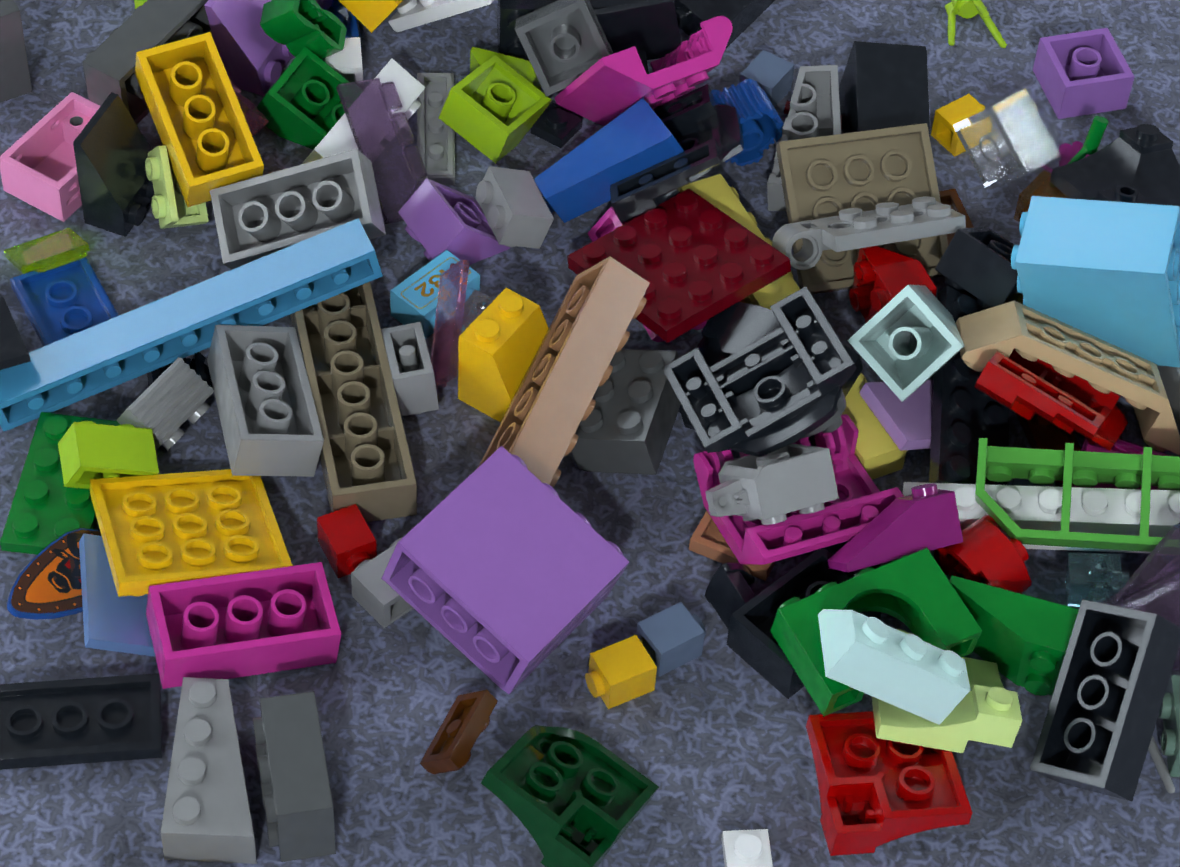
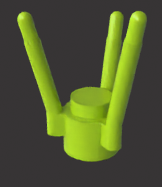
(969, 9)

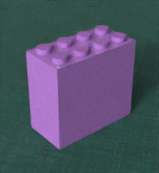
(504, 569)

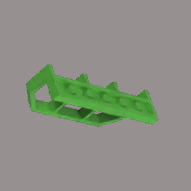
(1082, 470)

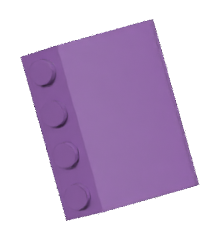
(245, 49)

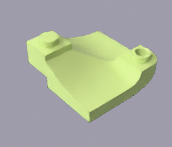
(984, 715)

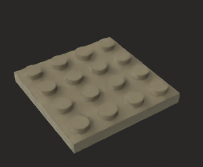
(858, 172)

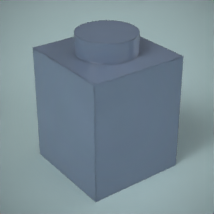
(771, 74)
(672, 637)

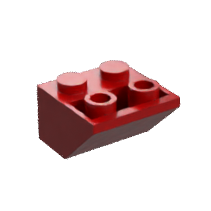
(881, 276)

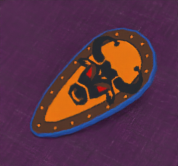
(51, 581)

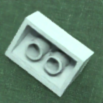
(892, 664)

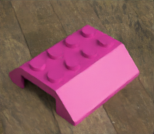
(621, 80)
(802, 533)

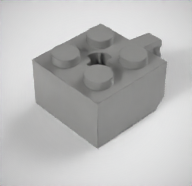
(774, 484)

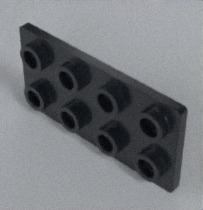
(643, 24)

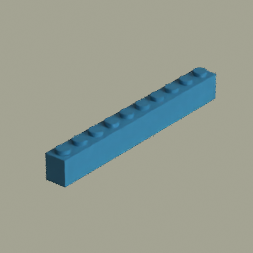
(186, 322)

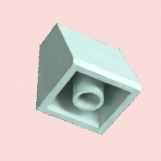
(908, 340)

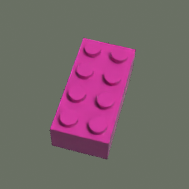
(243, 624)

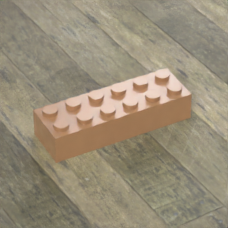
(570, 367)

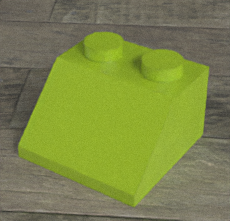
(493, 108)

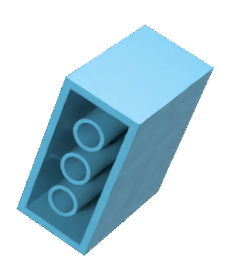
(1105, 271)

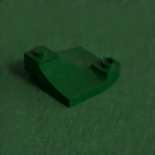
(569, 794)

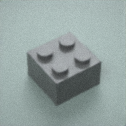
(562, 42)

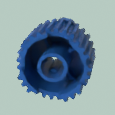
(757, 118)

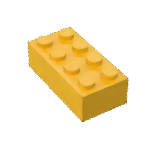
(197, 116)

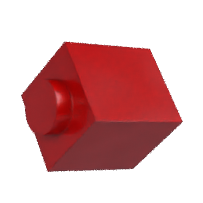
(345, 539)

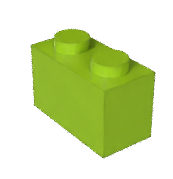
(105, 452)

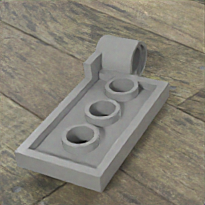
(864, 229)

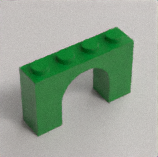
(905, 588)

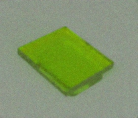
(48, 251)

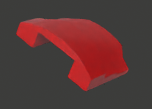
(1064, 401)

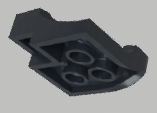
(1130, 170)

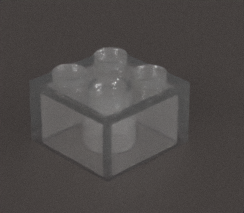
(1006, 140)

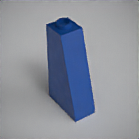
(611, 154)

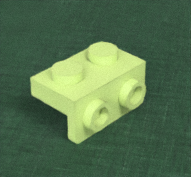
(168, 202)

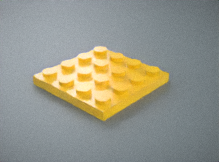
(185, 527)

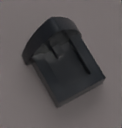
(730, 589)

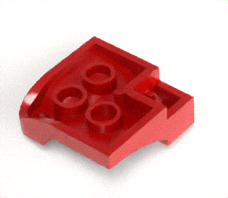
(879, 786)

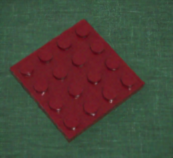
(691, 257)

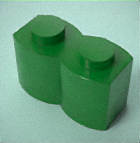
(303, 24)

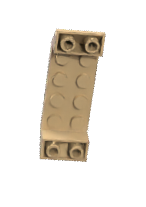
(1071, 354)

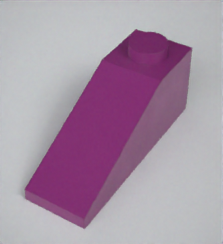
(904, 527)

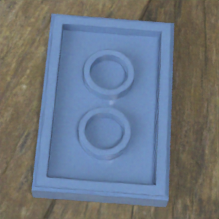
(110, 620)

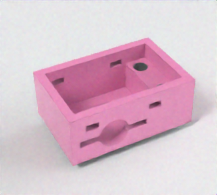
(43, 163)

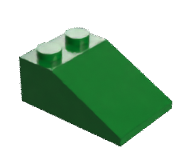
(304, 100)
(1019, 633)

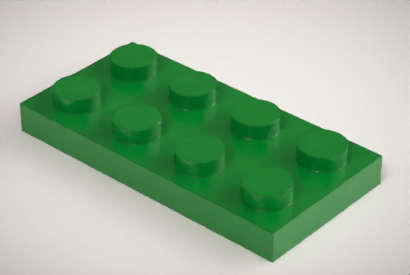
(41, 503)

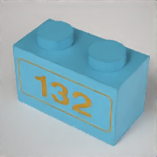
(417, 295)

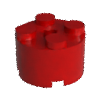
(986, 557)

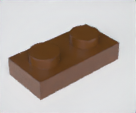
(459, 732)

